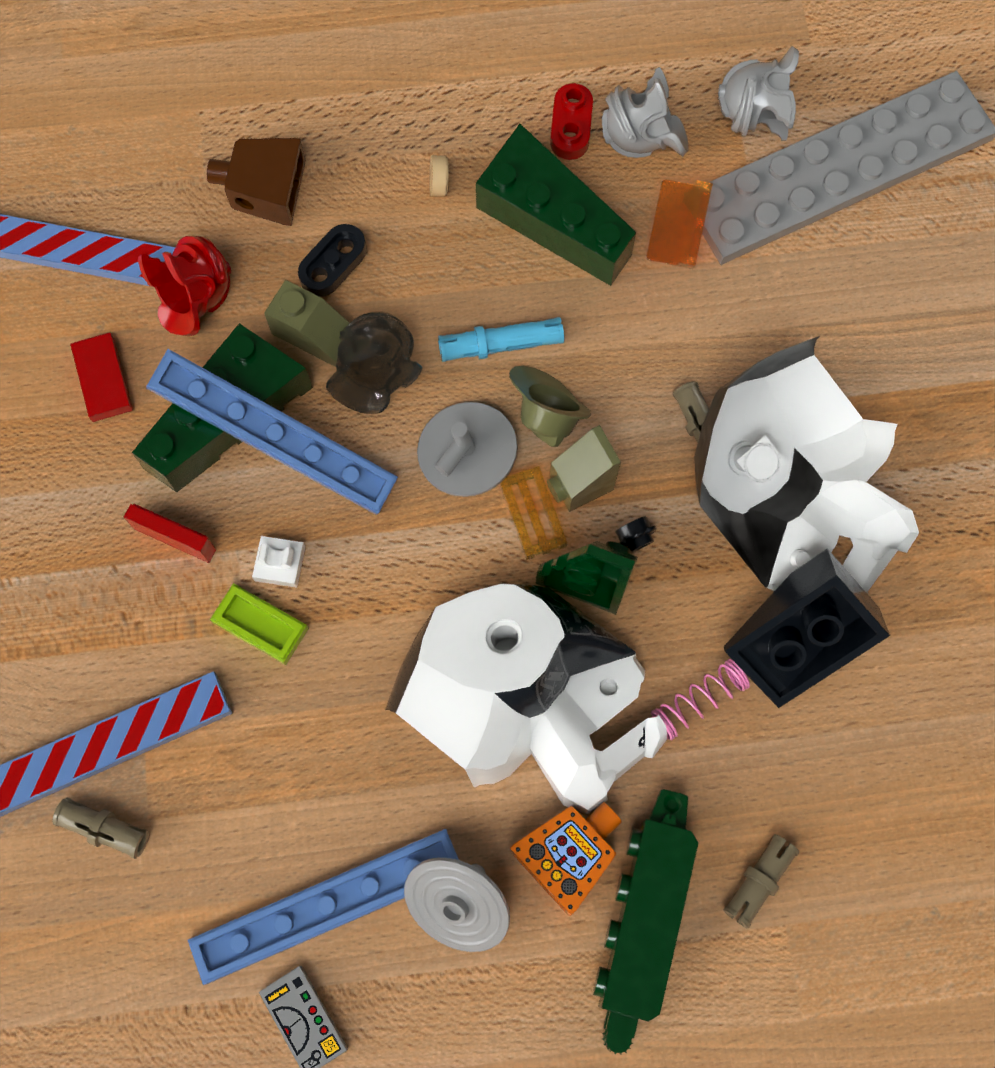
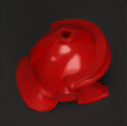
(188, 284)

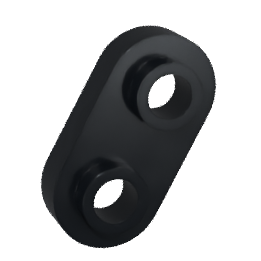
(329, 261)

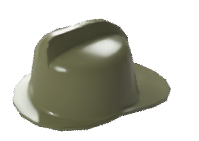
(547, 405)

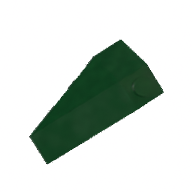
(591, 574)

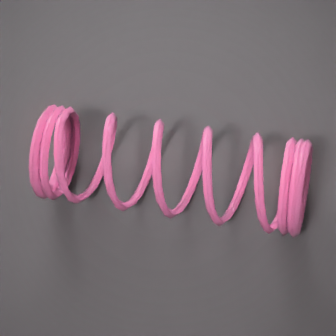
(738, 678)

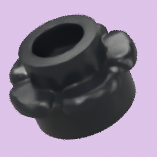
(636, 534)

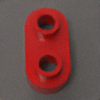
(571, 118)

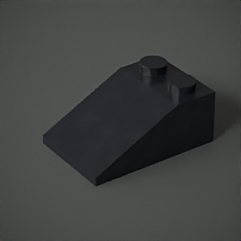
(807, 630)

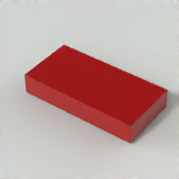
(101, 377)
(170, 532)

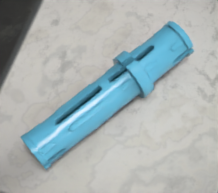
(500, 339)

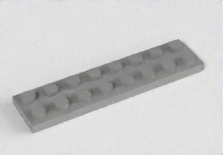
(843, 166)

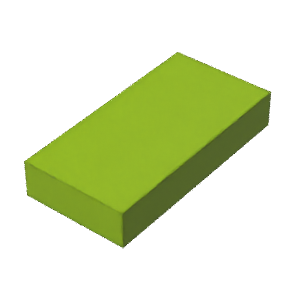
(259, 624)

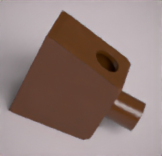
(262, 177)

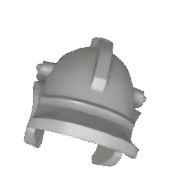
(760, 94)
(642, 121)

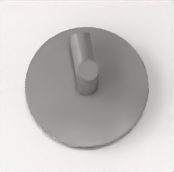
(467, 449)
(457, 904)

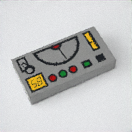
(303, 1020)

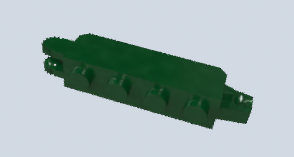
(648, 920)

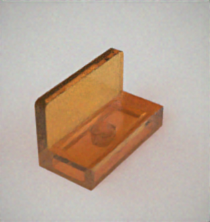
(679, 223)

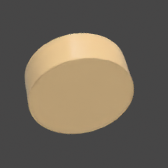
(438, 176)

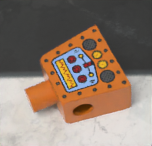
(569, 853)

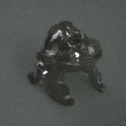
(373, 362)

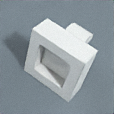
(278, 561)

